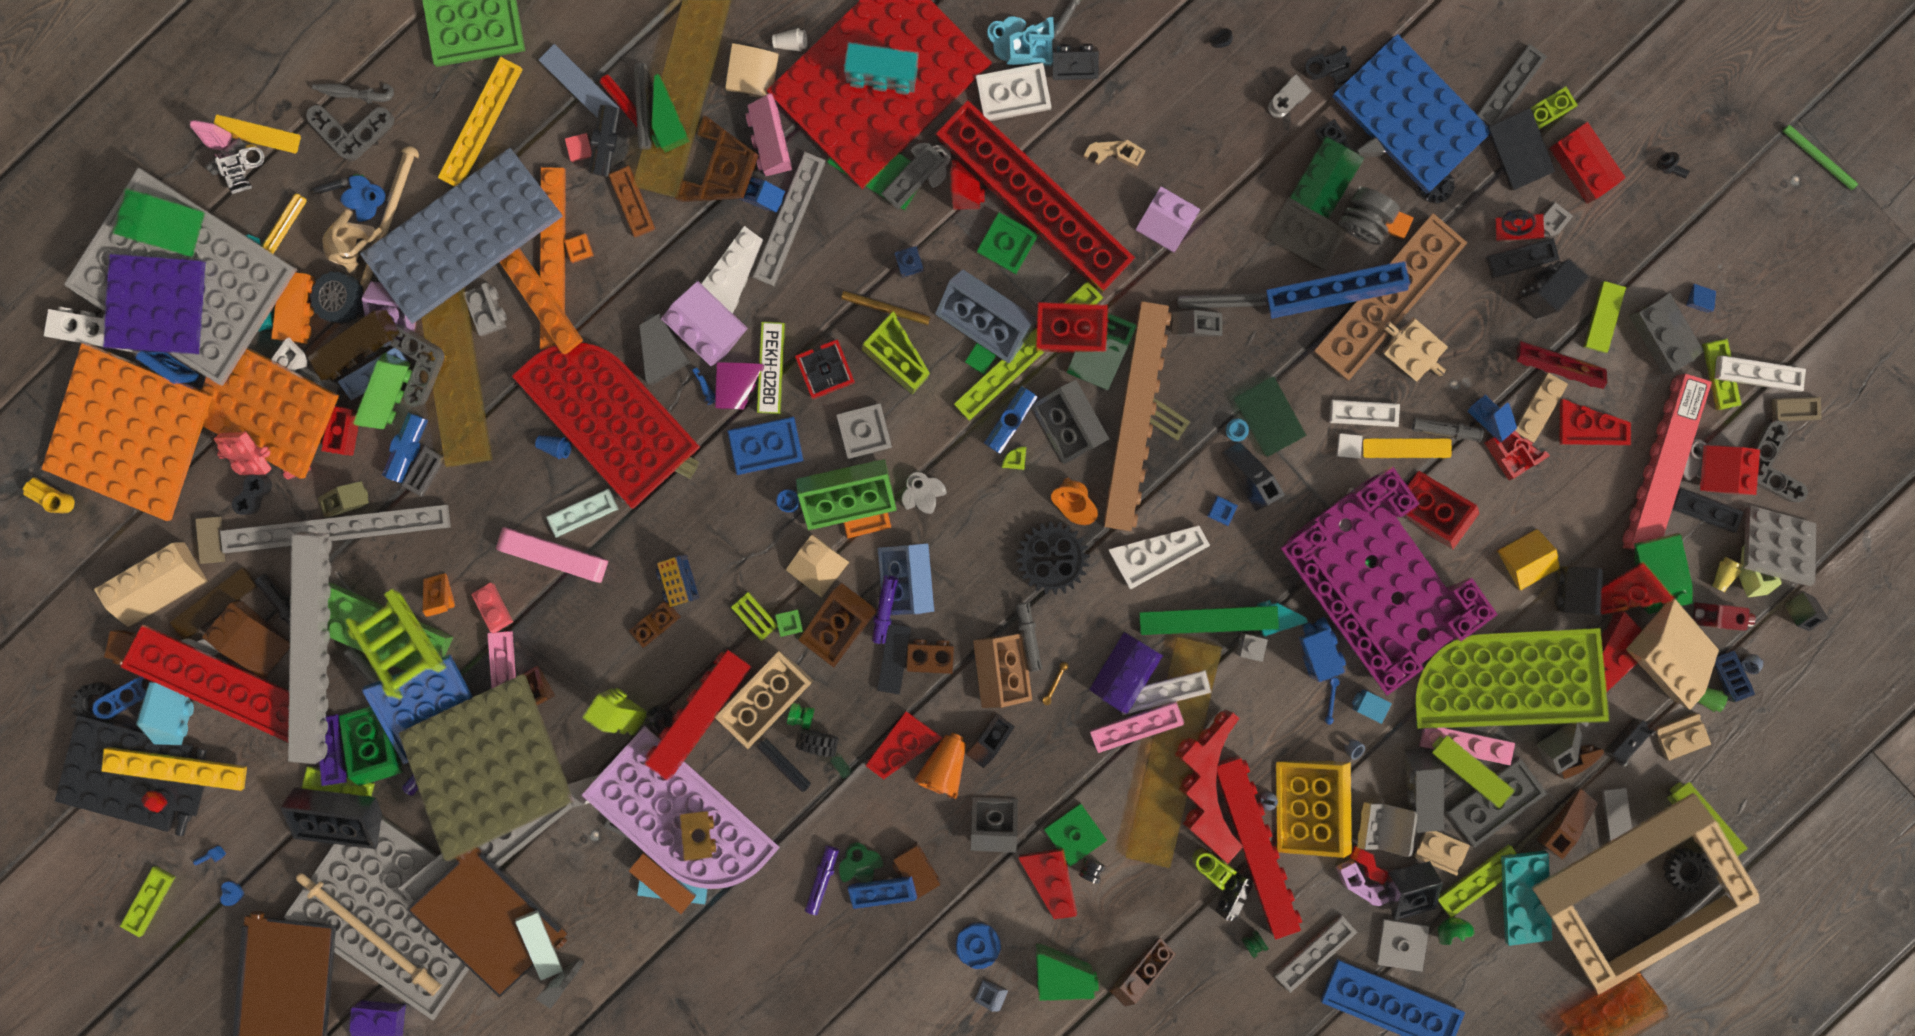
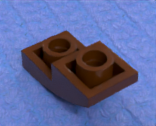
(654, 624)
(1587, 757)

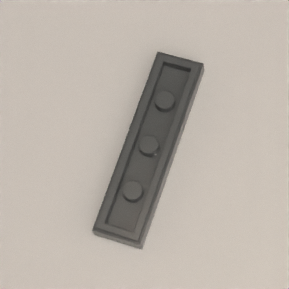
(1511, 85)

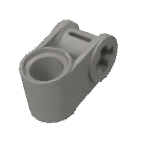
(1290, 95)

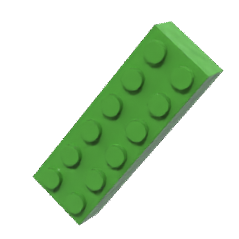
(346, 604)

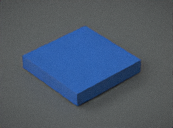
(168, 366)

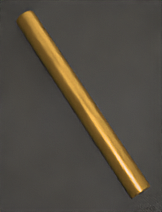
(884, 307)

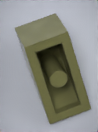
(343, 499)

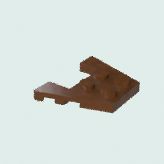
(727, 171)

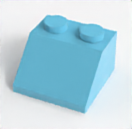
(165, 715)

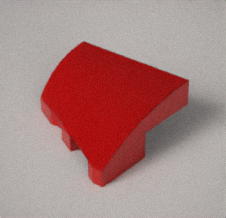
(1515, 454)

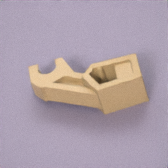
(1114, 148)

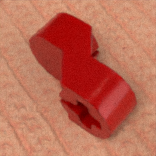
(1370, 868)

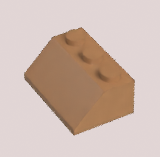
(1002, 671)

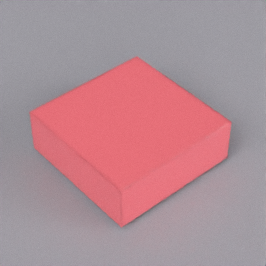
(579, 147)

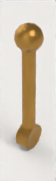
(1047, 699)

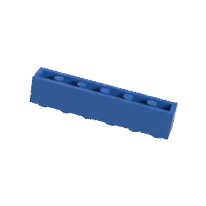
(1338, 289)

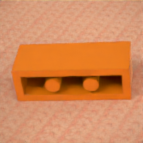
(294, 310)

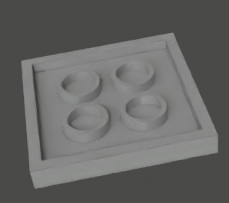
(1780, 545)

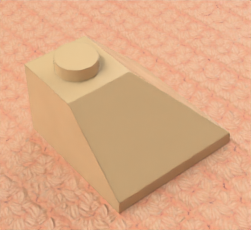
(817, 565)

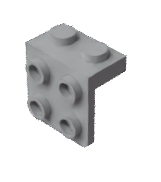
(1387, 828)

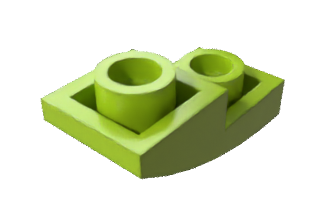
(1553, 107)

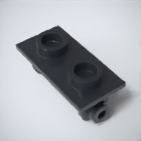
(1237, 887)

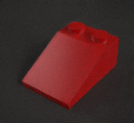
(1071, 327)
(1440, 510)

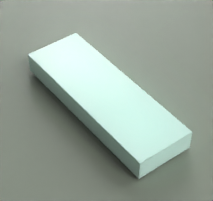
(582, 513)
(539, 945)

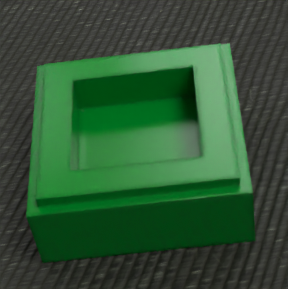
(980, 359)

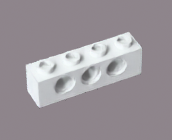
(60, 324)

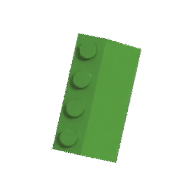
(846, 494)

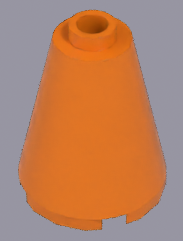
(944, 767)

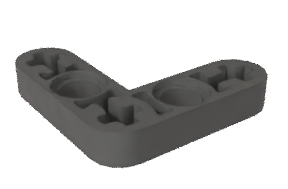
(347, 138)
(423, 363)
(1766, 471)

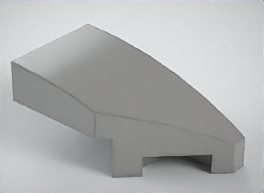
(1555, 219)

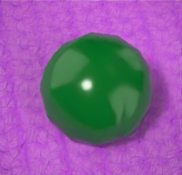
(1453, 928)

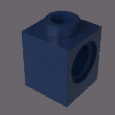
(909, 262)

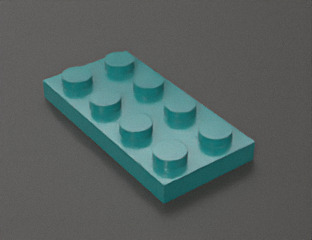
(1523, 912)

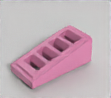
(212, 135)

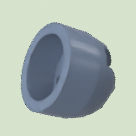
(1756, 667)
(1354, 749)
(1268, 796)

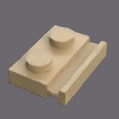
(1682, 736)
(1441, 851)

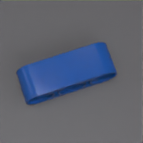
(114, 698)

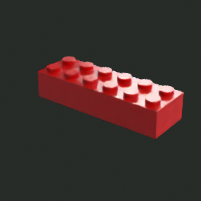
(698, 715)

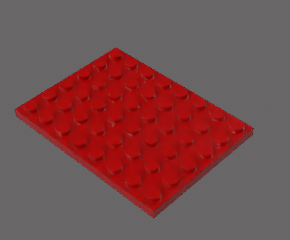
(868, 126)

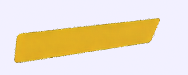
(259, 134)
(1407, 448)

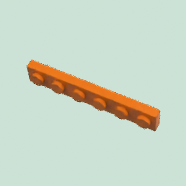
(541, 301)

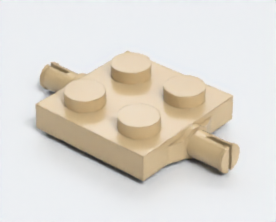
(1414, 349)

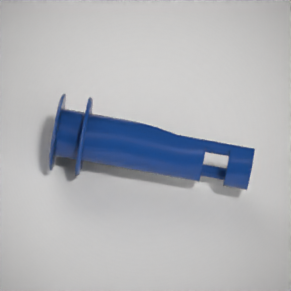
(710, 396)

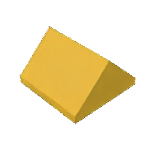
(1529, 558)

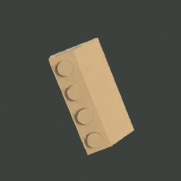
(151, 584)
(764, 699)

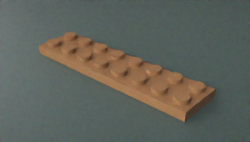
(1362, 326)

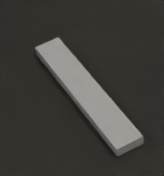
(789, 219)

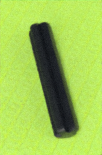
(783, 764)

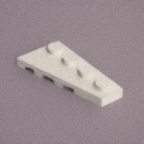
(733, 268)
(1154, 555)

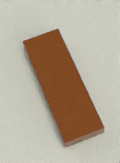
(631, 202)
(662, 883)

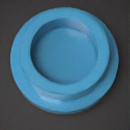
(1237, 430)

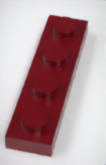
(1561, 365)

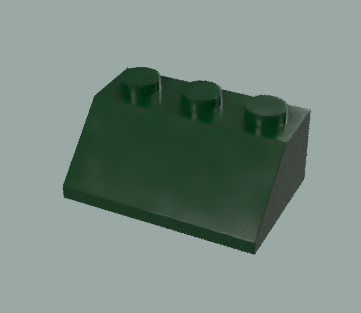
(1326, 177)

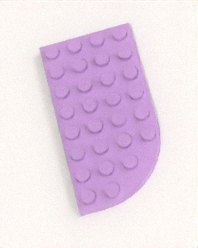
(650, 810)

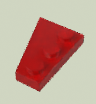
(1588, 427)
(1633, 589)
(902, 744)
(1052, 880)

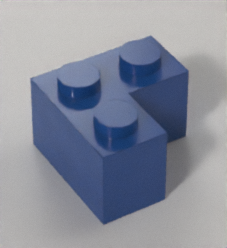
(1321, 655)

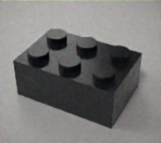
(1552, 288)

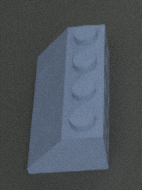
(985, 315)

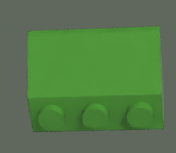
(383, 392)

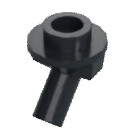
(1668, 164)

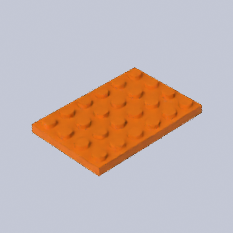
(274, 410)

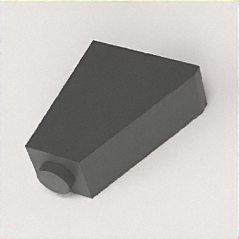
(660, 349)

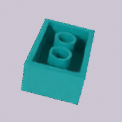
(881, 68)

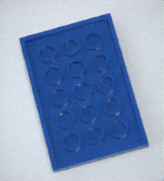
(1412, 113)

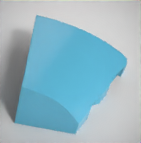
(1032, 45)

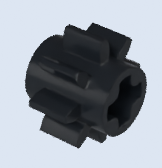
(658, 718)

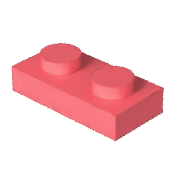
(492, 608)

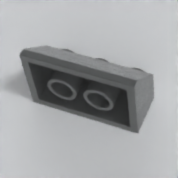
(1666, 334)
(1069, 421)

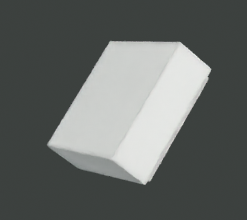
(1349, 446)

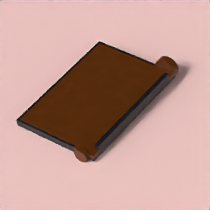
(475, 917)
(284, 977)

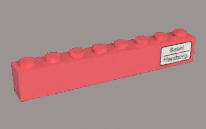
(1667, 459)

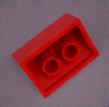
(1587, 163)

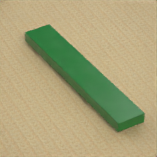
(1209, 620)

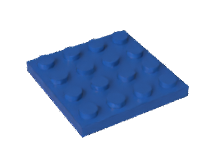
(423, 698)

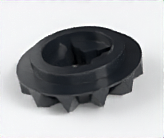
(1436, 196)

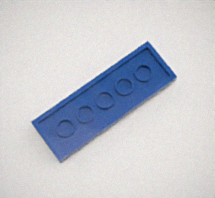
(1389, 1003)

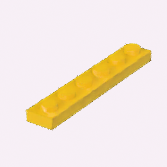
(480, 122)
(174, 768)

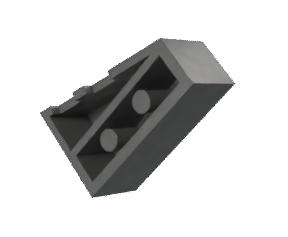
(1425, 789)

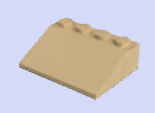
(1676, 654)

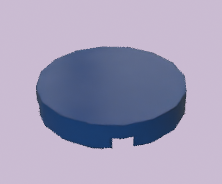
(978, 945)

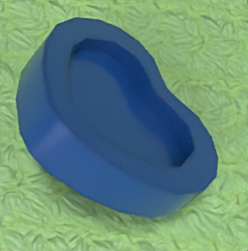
(231, 893)

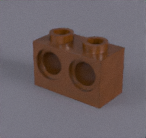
(930, 664)

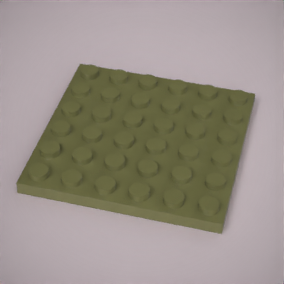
(485, 767)

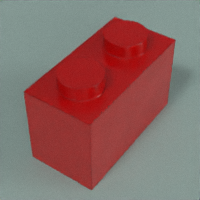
(341, 432)

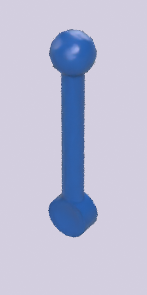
(1334, 682)

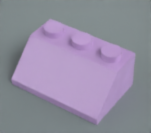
(704, 323)

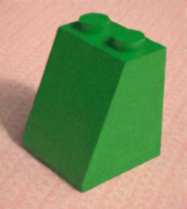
(1063, 976)

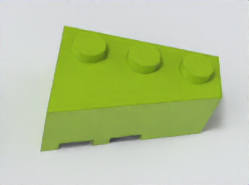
(896, 355)

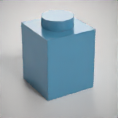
(1371, 705)

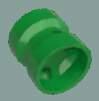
(795, 716)

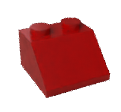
(1730, 470)

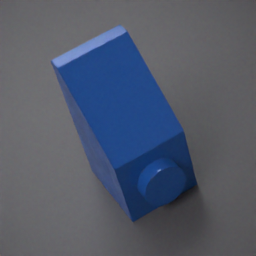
(763, 195)

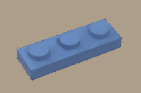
(357, 381)

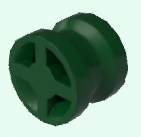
(1255, 944)

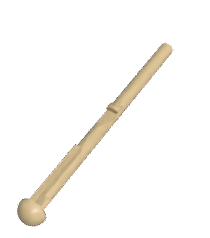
(399, 181)

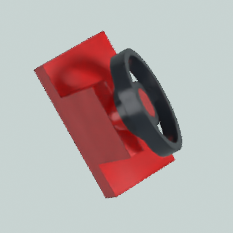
(1519, 225)

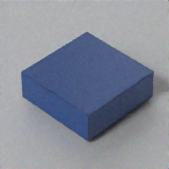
(1222, 510)

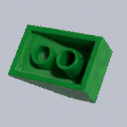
(159, 223)
(1669, 564)
(367, 748)

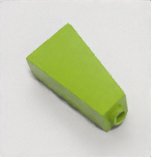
(1472, 770)
(1681, 791)

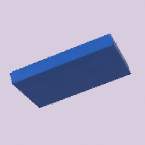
(765, 445)

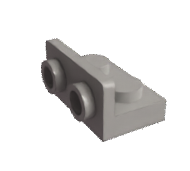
(485, 309)

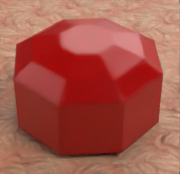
(154, 801)

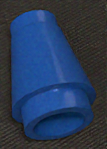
(555, 446)

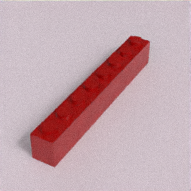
(1257, 848)

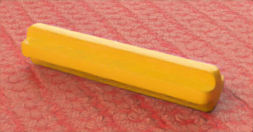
(284, 222)

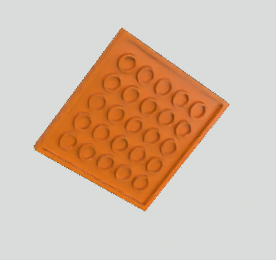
(126, 432)

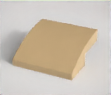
(751, 70)

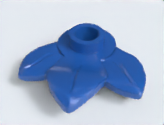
(359, 197)

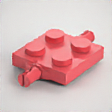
(243, 453)

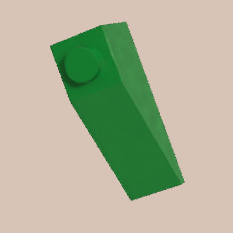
(665, 119)

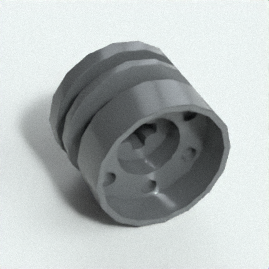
(1369, 216)

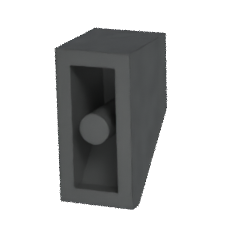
(1197, 323)

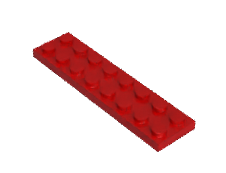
(209, 681)

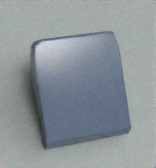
(991, 996)

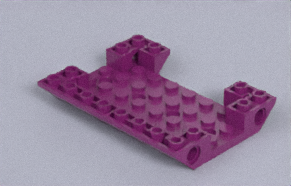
(1361, 596)

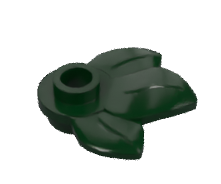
(860, 867)

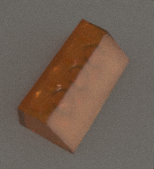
(1619, 1011)

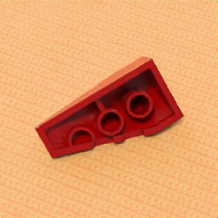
(965, 188)

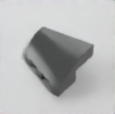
(558, 984)

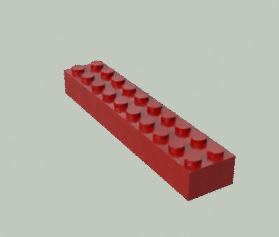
(1034, 197)

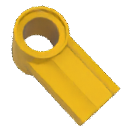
(48, 496)

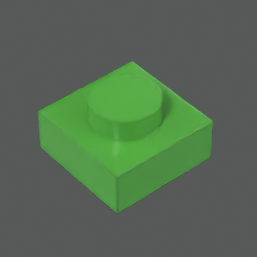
(789, 623)

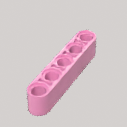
(551, 554)

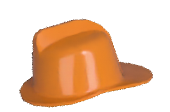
(1074, 502)

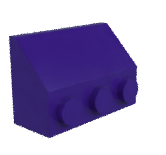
(1125, 673)

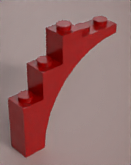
(1200, 787)

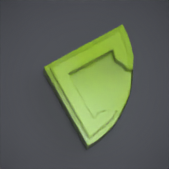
(1015, 459)

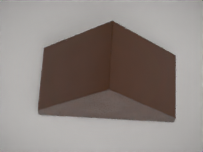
(539, 686)

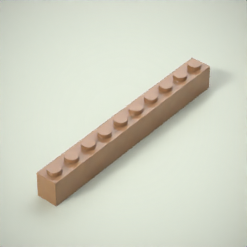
(1136, 415)

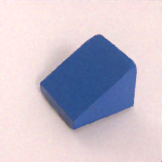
(1701, 298)

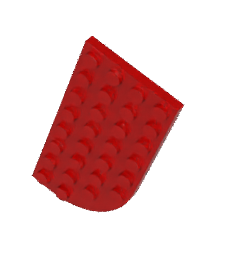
(608, 417)

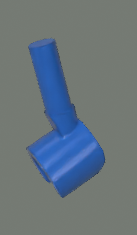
(216, 854)

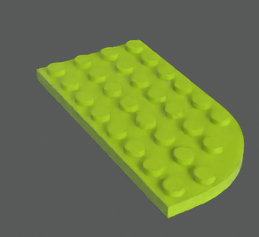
(1514, 681)

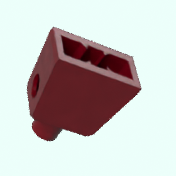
(1727, 616)

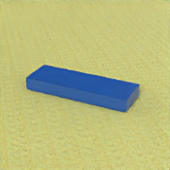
(882, 892)

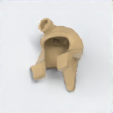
(341, 240)

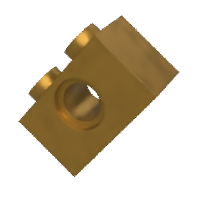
(692, 849)

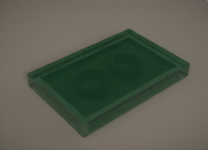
(1269, 417)

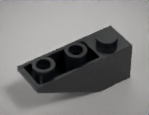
(1253, 476)

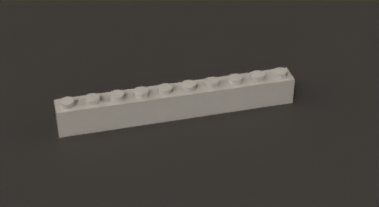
(309, 647)

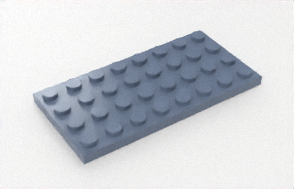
(461, 235)

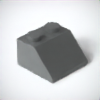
(994, 824)

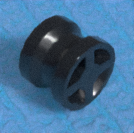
(1092, 870)

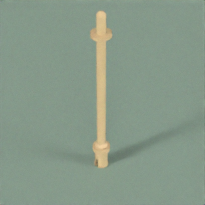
(418, 975)

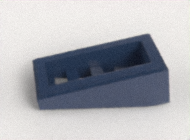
(1744, 683)

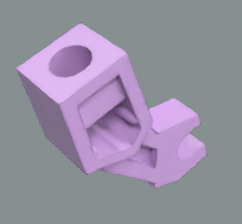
(1368, 892)

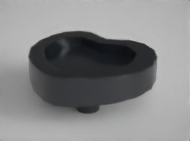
(1222, 38)

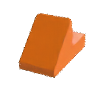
(437, 595)

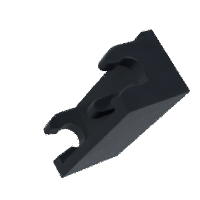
(1629, 741)

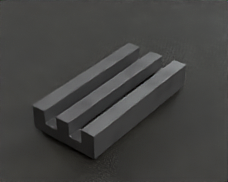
(440, 459)

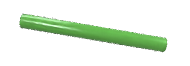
(1820, 157)

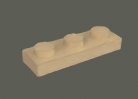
(1540, 407)

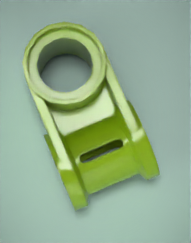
(1215, 870)

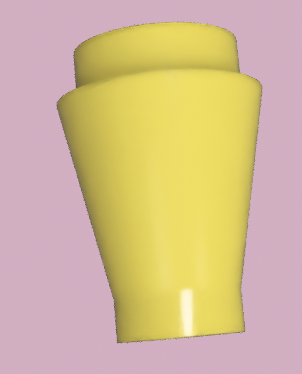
(1726, 574)

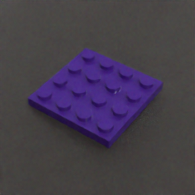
(154, 304)

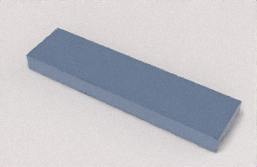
(575, 80)

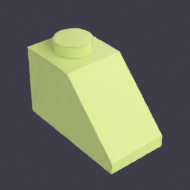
(1757, 583)

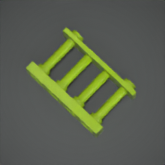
(418, 641)

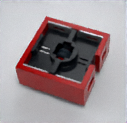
(822, 361)

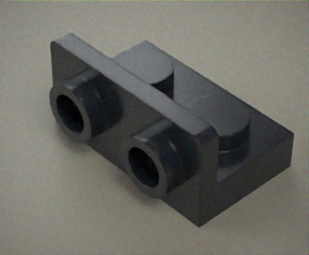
(1075, 62)

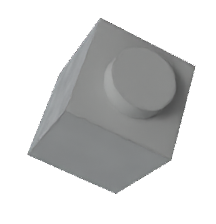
(1251, 647)

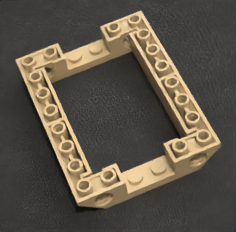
(1625, 854)

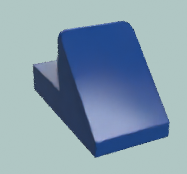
(1496, 420)

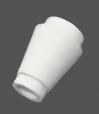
(790, 40)

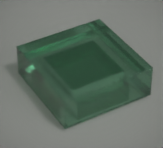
(841, 765)

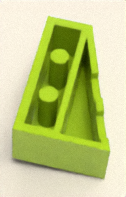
(614, 712)

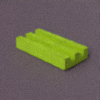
(735, 607)

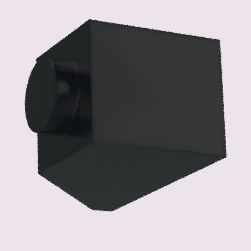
(990, 741)

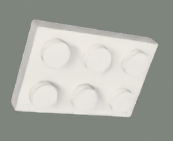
(1013, 92)

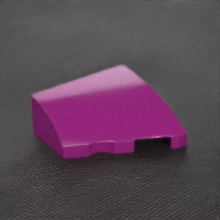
(735, 383)

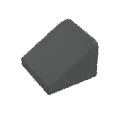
(1371, 149)

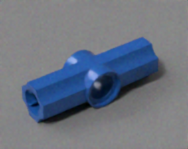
(1019, 407)
(404, 447)

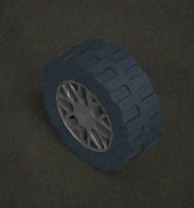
(337, 297)

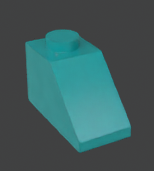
(1286, 617)

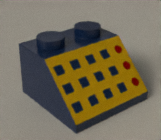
(677, 580)

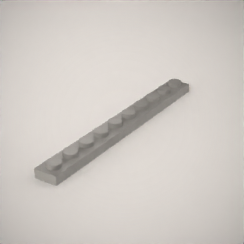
(338, 528)

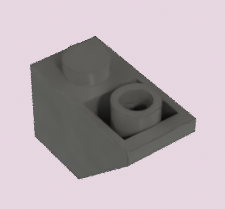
(1562, 747)

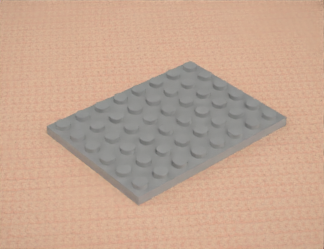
(238, 285)
(368, 886)

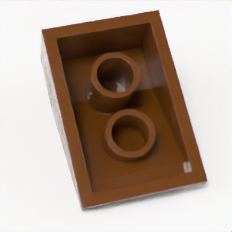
(837, 624)
(247, 639)

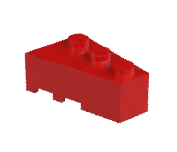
(1615, 641)

